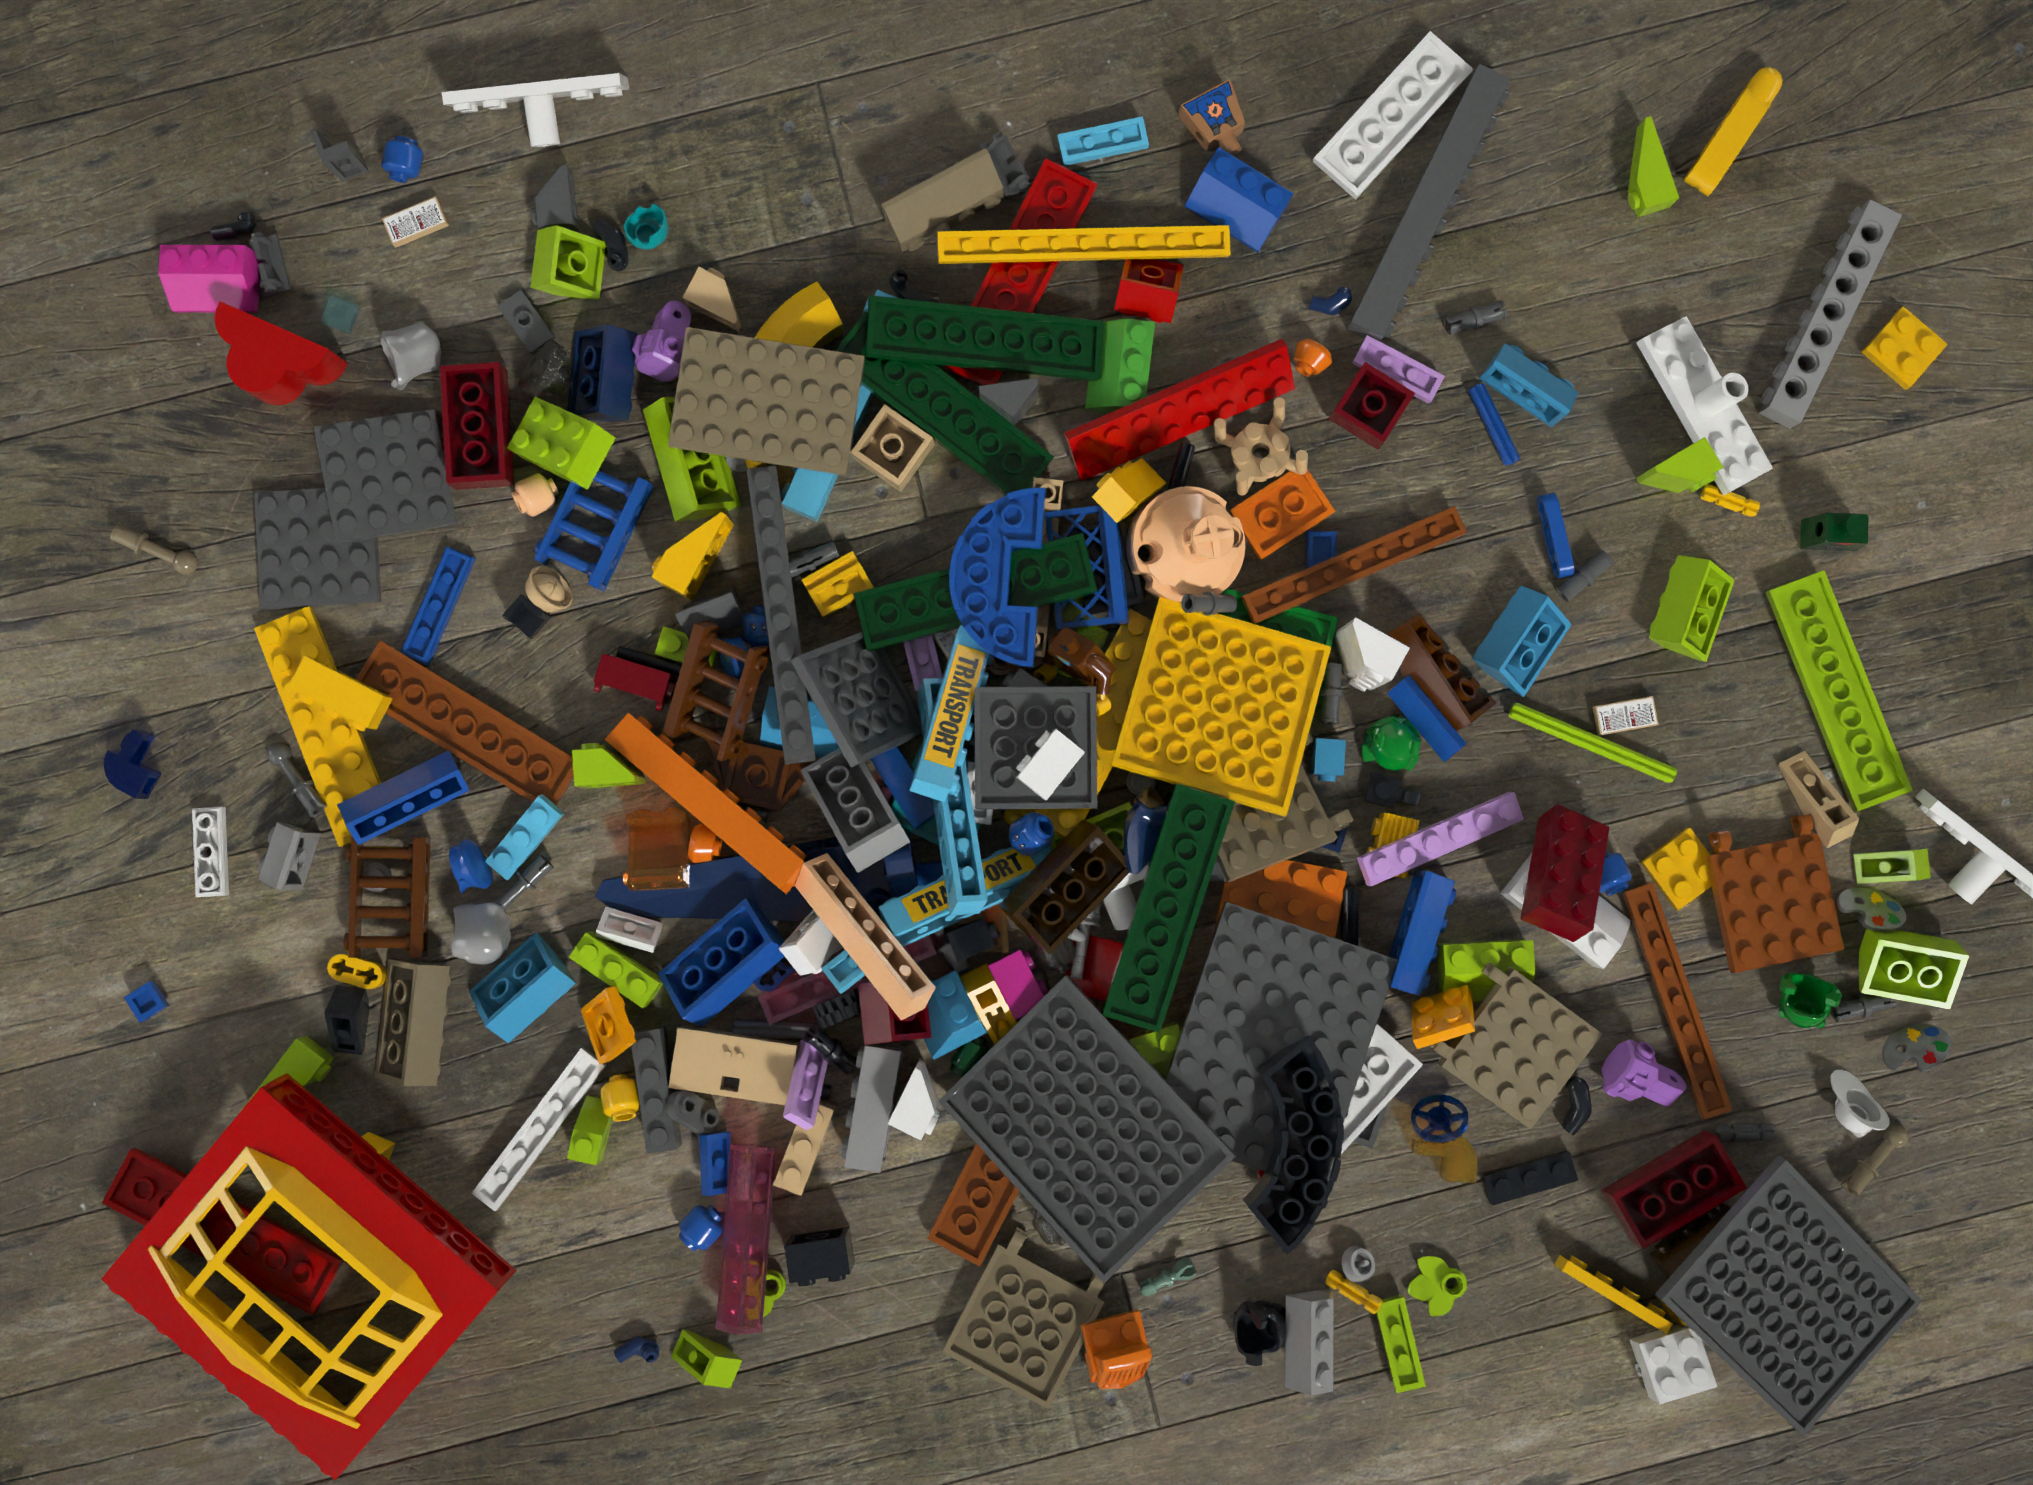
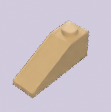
(1816, 796)

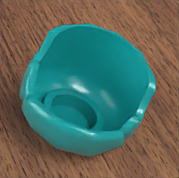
(646, 227)

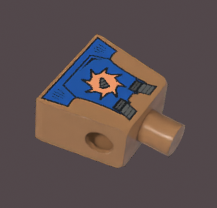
(1215, 118)

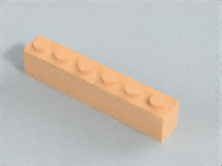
(864, 936)

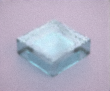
(340, 315)

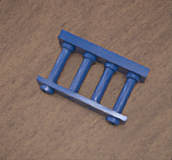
(610, 546)

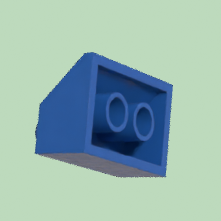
(1238, 197)

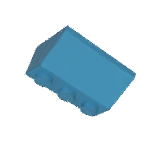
(1529, 385)
(1522, 640)
(770, 737)
(521, 988)

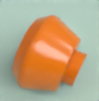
(1311, 357)
(703, 844)

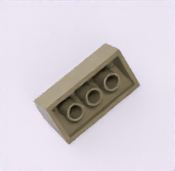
(943, 201)
(412, 1022)

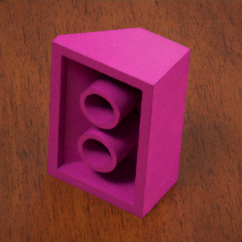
(204, 275)

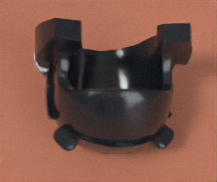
(1259, 1329)

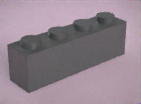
(652, 1077)

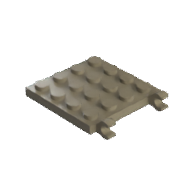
(1263, 839)
(1520, 1047)
(1023, 1323)

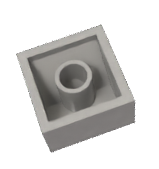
(288, 856)

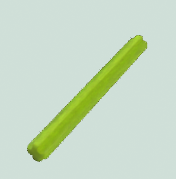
(1592, 742)

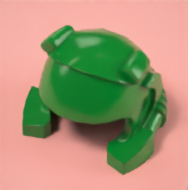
(1392, 743)
(1807, 999)

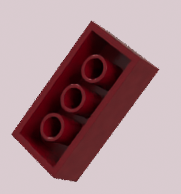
(476, 425)
(1565, 873)
(1674, 1189)

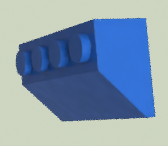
(1419, 929)
(722, 963)

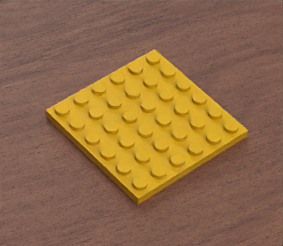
(1222, 707)

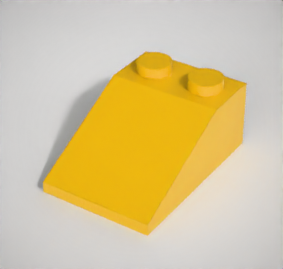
(690, 559)

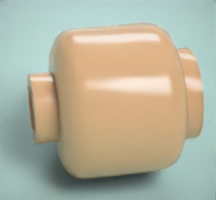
(535, 494)

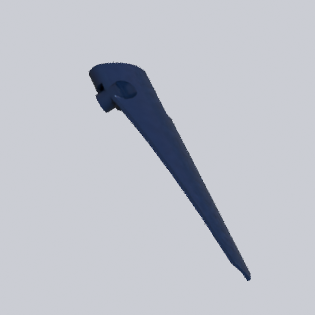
(727, 881)

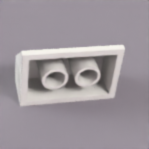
(917, 1105)

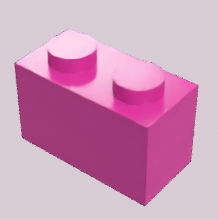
(1017, 982)

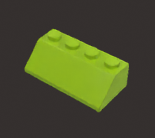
(694, 481)

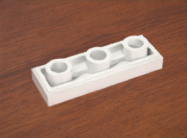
(211, 870)

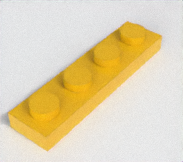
(1625, 1298)

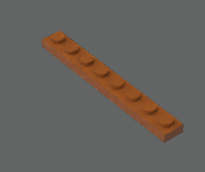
(1353, 565)
(1677, 1001)

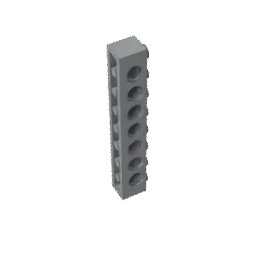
(1879, 225)

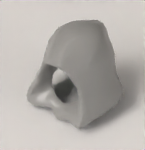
(411, 352)
(480, 932)

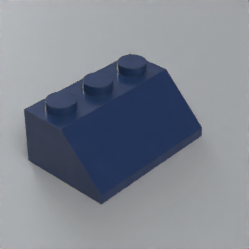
(602, 374)

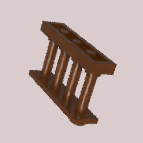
(689, 692)
(416, 911)

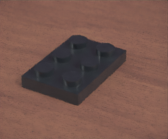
(1132, 582)

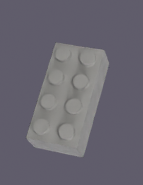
(855, 809)
(873, 1107)

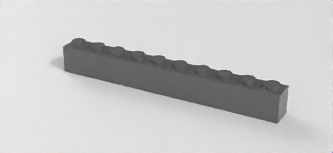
(1428, 204)
(780, 614)

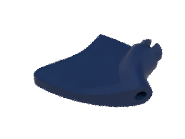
(1141, 834)

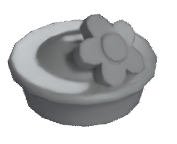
(1358, 1264)

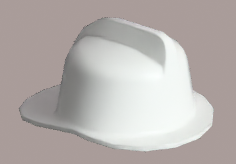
(1856, 1106)

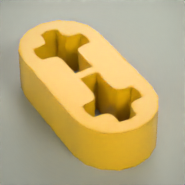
(355, 978)

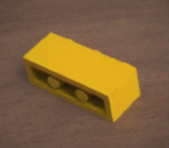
(1127, 489)
(339, 694)

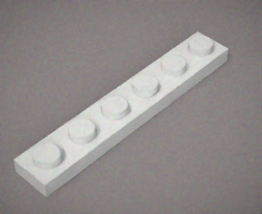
(538, 1129)

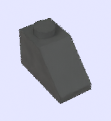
(557, 202)

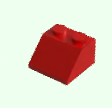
(1149, 289)

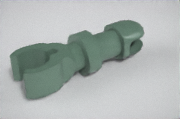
(1180, 1271)

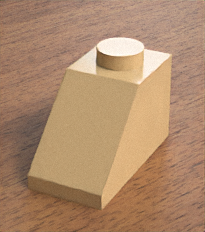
(712, 297)

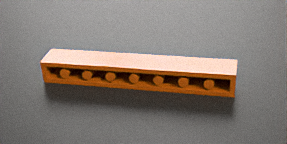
(706, 802)

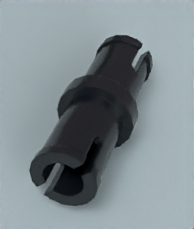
(830, 1049)

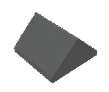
(1010, 398)
(718, 607)

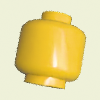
(620, 1098)

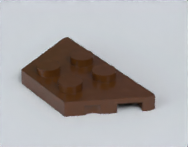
(759, 775)

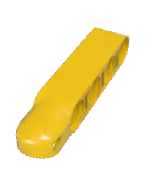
(1734, 130)

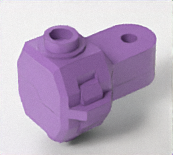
(661, 348)
(1634, 1073)

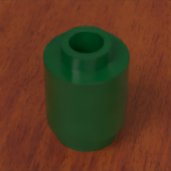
(968, 1055)

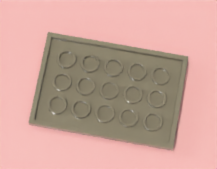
(766, 401)

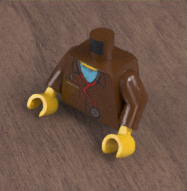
(1080, 660)

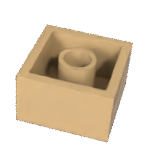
(892, 448)

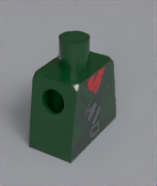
(1839, 532)

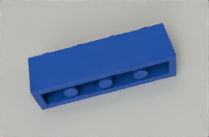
(403, 797)

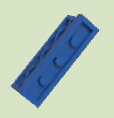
(1112, 562)

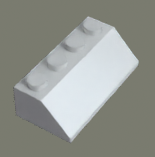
(1368, 654)
(1596, 946)

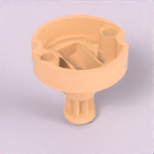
(1189, 543)

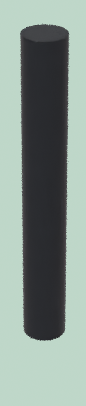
(648, 660)

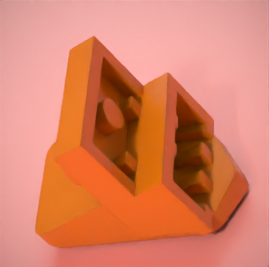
(1116, 1349)

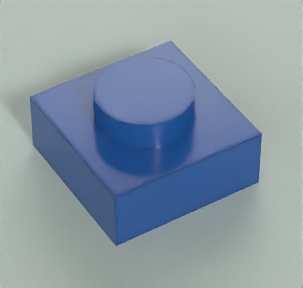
(146, 1001)

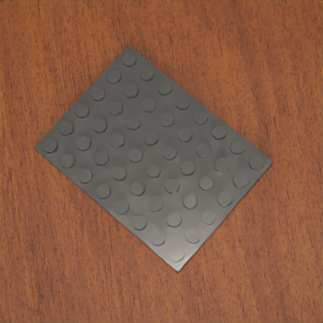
(1258, 994)
(1086, 1128)
(1789, 1296)

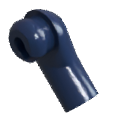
(1333, 304)
(640, 1346)

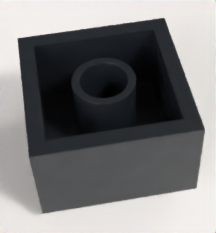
(819, 1256)

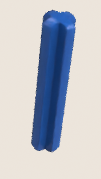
(1494, 424)

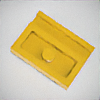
(835, 584)

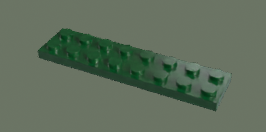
(983, 338)
(951, 416)
(925, 607)
(1167, 907)

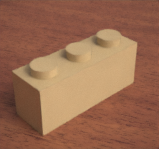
(803, 1151)

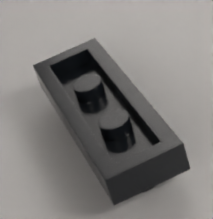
(1529, 1177)

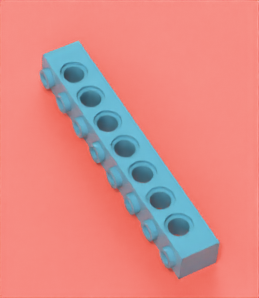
(955, 828)

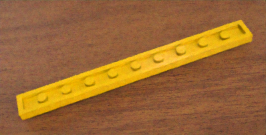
(1083, 244)

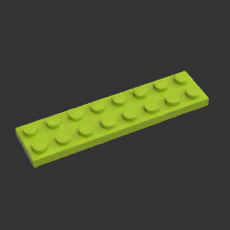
(1839, 691)

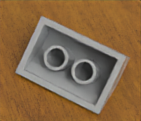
(1309, 1341)

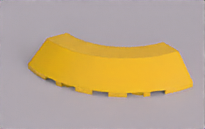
(805, 321)

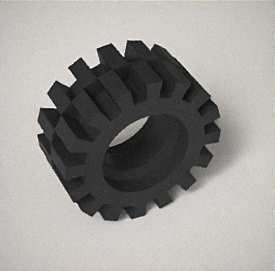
(837, 1008)

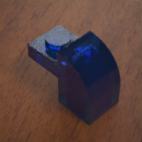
(125, 767)

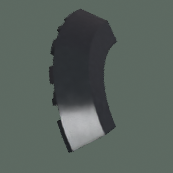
(1305, 1144)

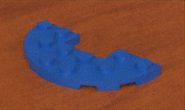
(982, 575)

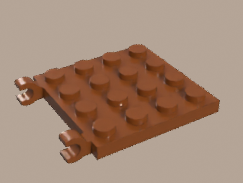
(1773, 898)

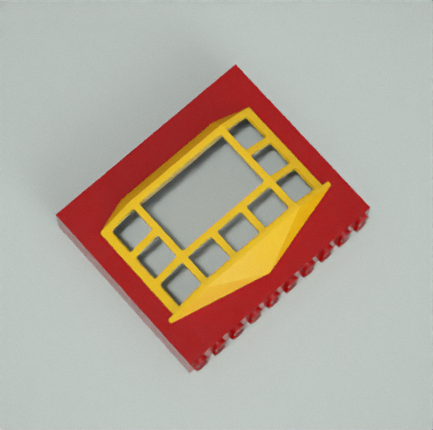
(361, 1212)

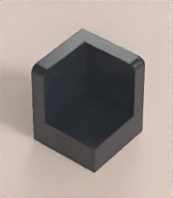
(526, 616)

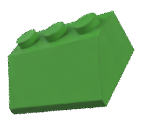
(1123, 365)

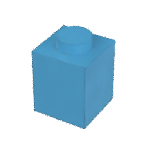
(1327, 759)

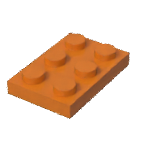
(1282, 512)

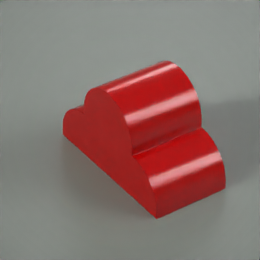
(272, 360)

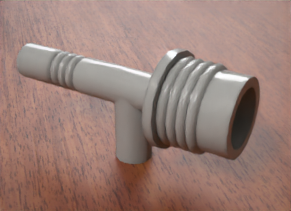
(1082, 937)

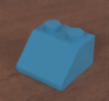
(951, 1016)

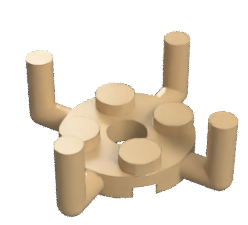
(1261, 436)

